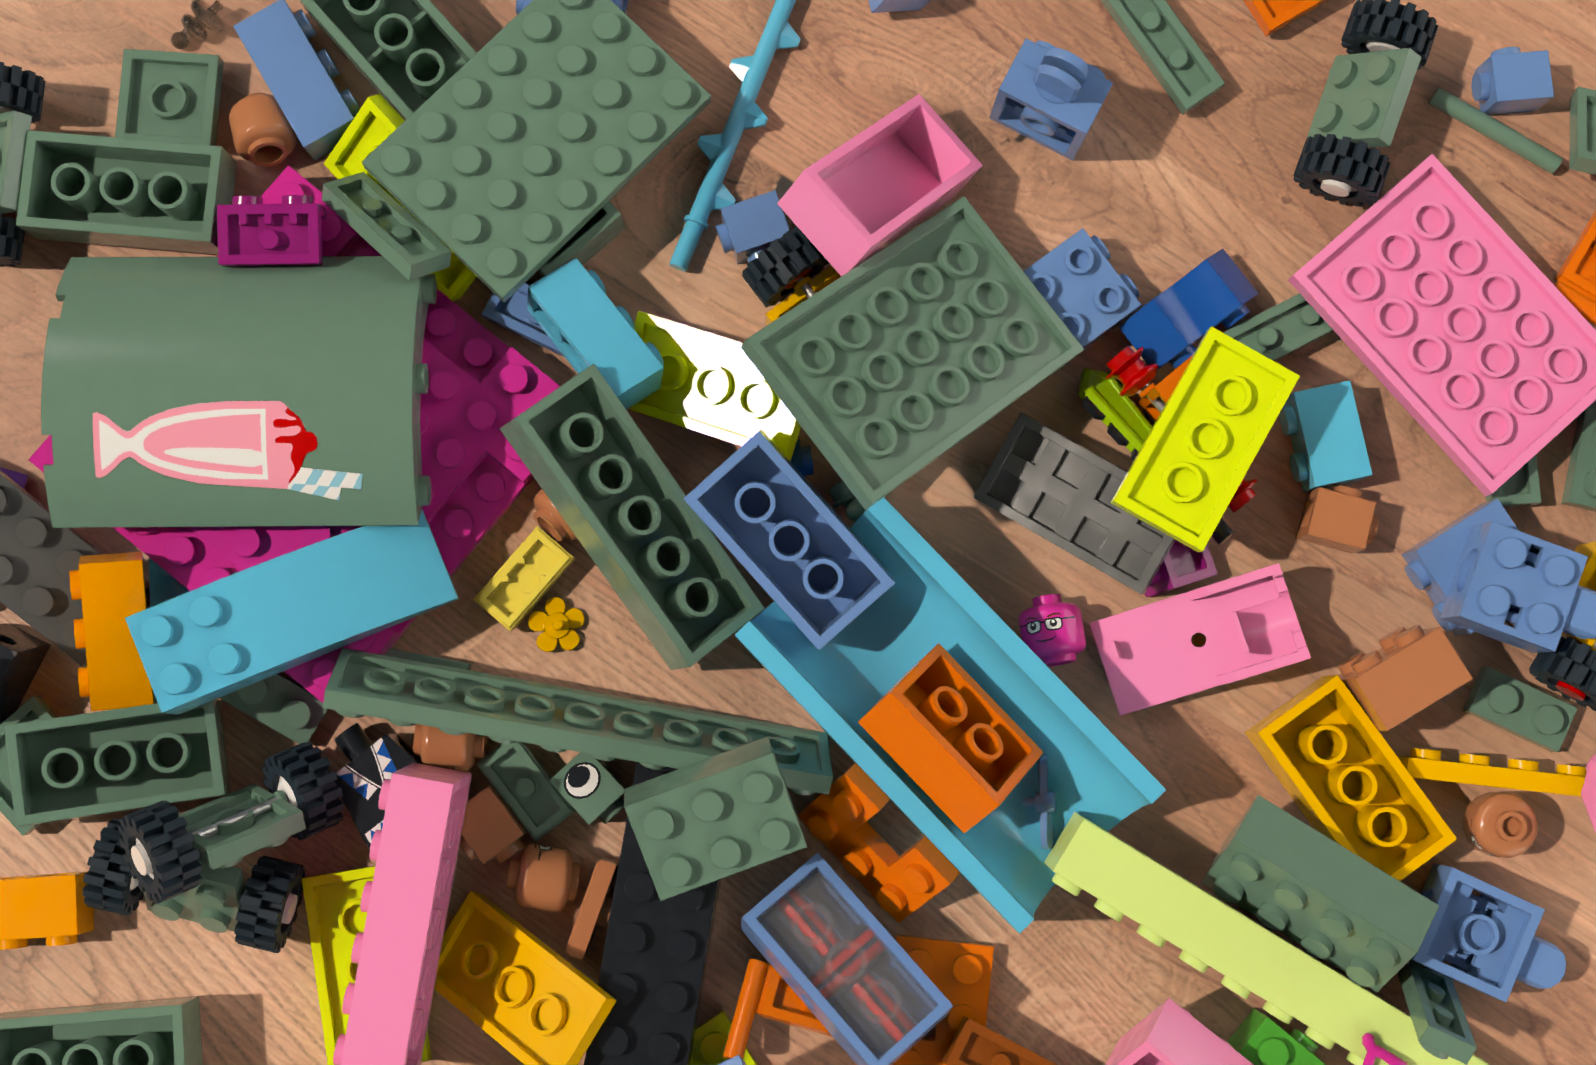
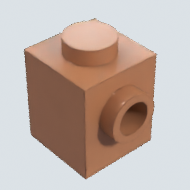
(1338, 519)
(490, 828)

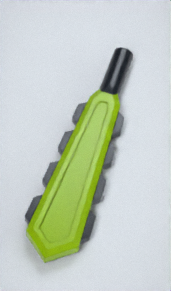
(1125, 421)

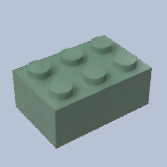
(713, 818)

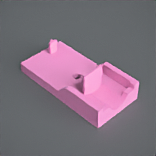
(1246, 630)

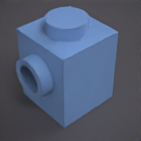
(1513, 81)
(751, 226)

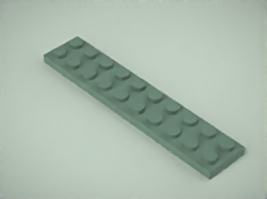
(563, 717)

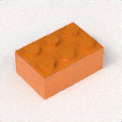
(951, 738)

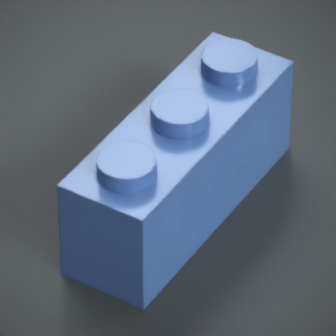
(299, 76)

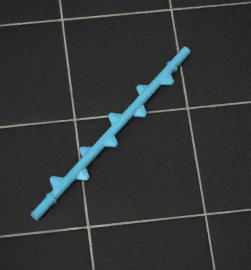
(743, 115)

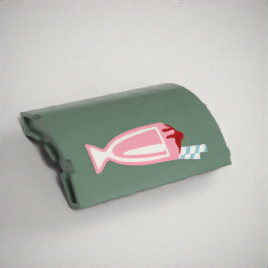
(235, 394)

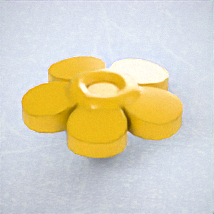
(556, 625)

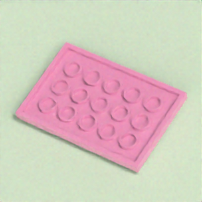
(1456, 324)

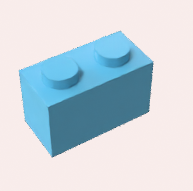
(1325, 436)

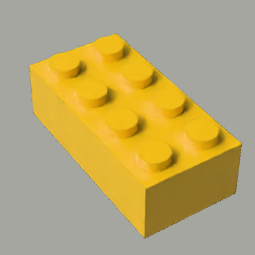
(1350, 779)

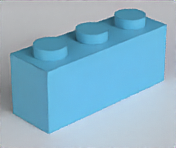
(591, 330)

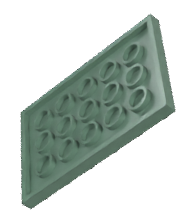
(536, 136)
(912, 351)

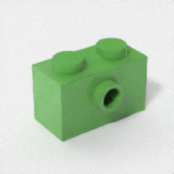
(1268, 1044)

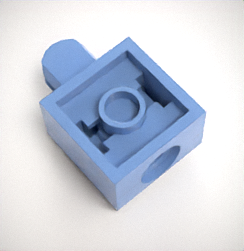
(1050, 97)
(1520, 583)
(1486, 936)

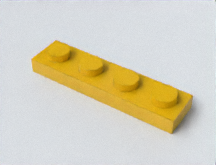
(1477, 771)

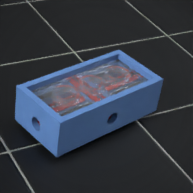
(845, 965)

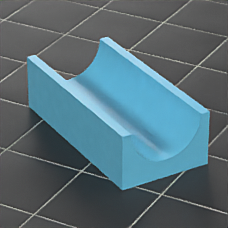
(865, 660)

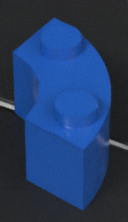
(1186, 310)

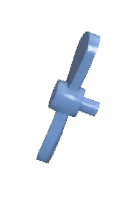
(1044, 803)

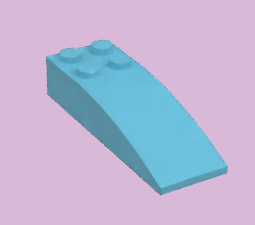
(288, 612)

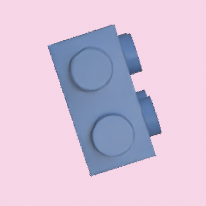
(1084, 287)
(1436, 558)

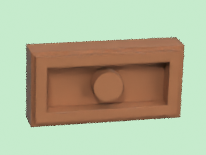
(594, 908)

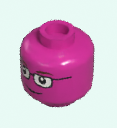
(1053, 630)

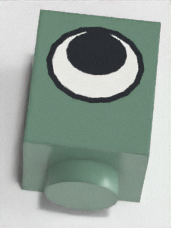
(590, 788)

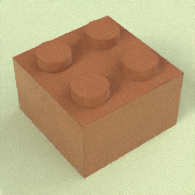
(1404, 675)

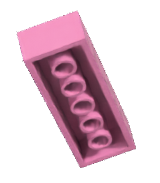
(404, 916)

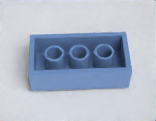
(790, 539)

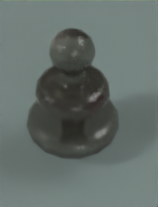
(196, 26)

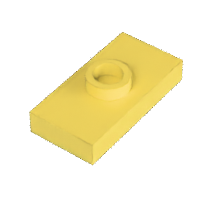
(524, 579)

